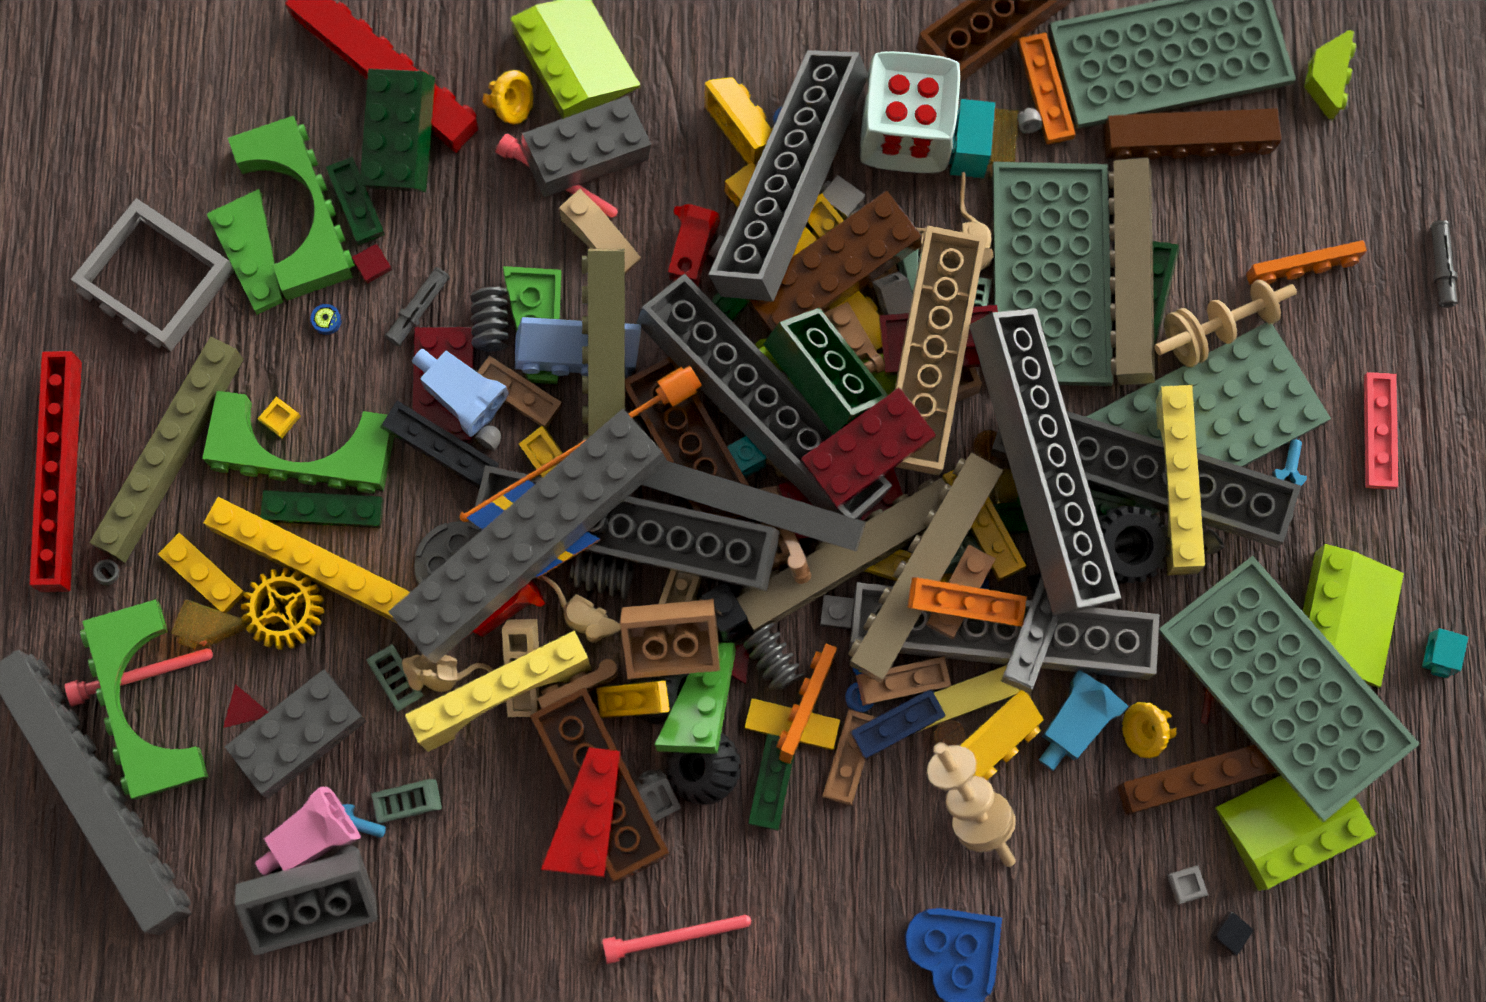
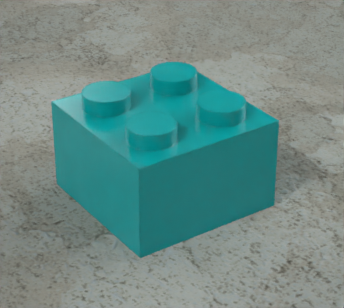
(972, 138)

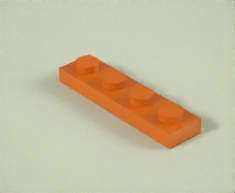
(1046, 88)
(1316, 261)
(966, 601)
(800, 714)

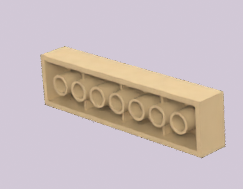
(938, 335)

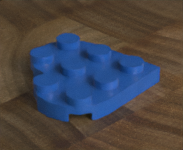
(957, 950)

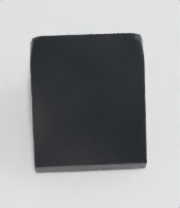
(1232, 933)

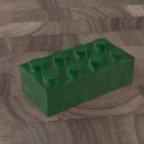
(397, 130)
(824, 368)

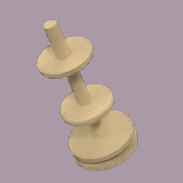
(1188, 337)
(980, 816)

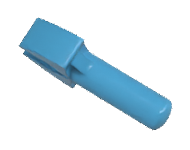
(1292, 464)
(363, 825)

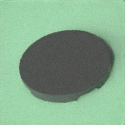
(441, 545)

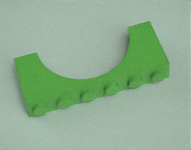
(321, 256)
(233, 446)
(113, 643)

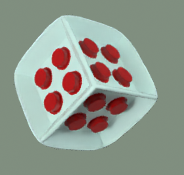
(910, 112)

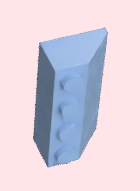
(558, 344)

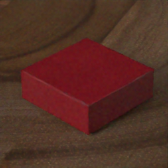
(371, 263)

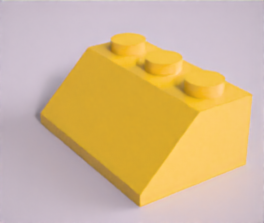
(738, 117)
(1002, 733)

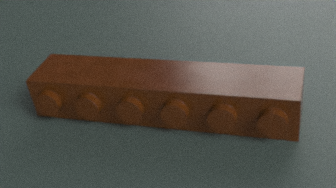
(1192, 133)
(1193, 779)

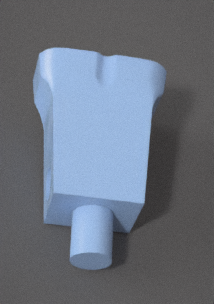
(461, 389)

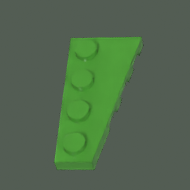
(247, 243)
(534, 295)
(699, 709)

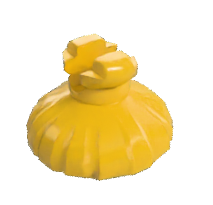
(510, 97)
(1147, 729)

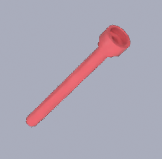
(509, 148)
(78, 691)
(617, 948)

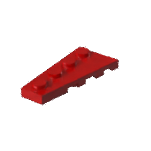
(585, 826)

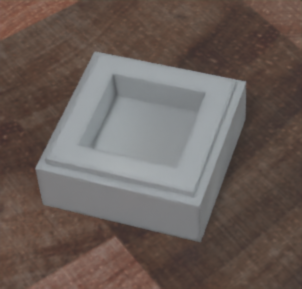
(1187, 884)

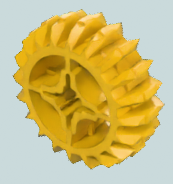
(272, 613)

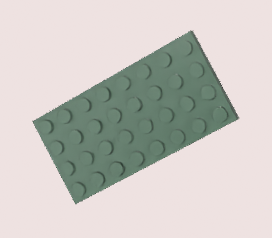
(1168, 56)
(1056, 259)
(1244, 400)
(1288, 688)

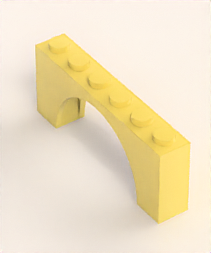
(1178, 434)
(444, 717)

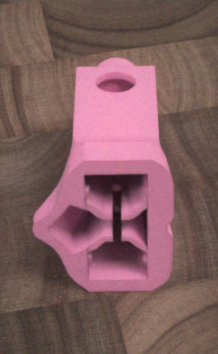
(309, 833)

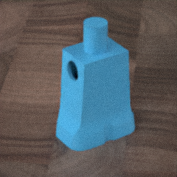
(1080, 719)

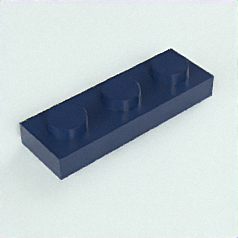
(897, 724)

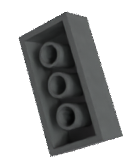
(585, 146)
(295, 734)
(306, 902)

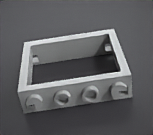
(192, 307)

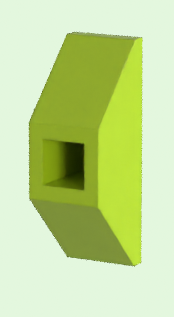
(1330, 73)

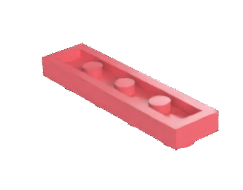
(1380, 431)

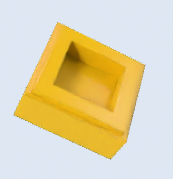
(279, 417)

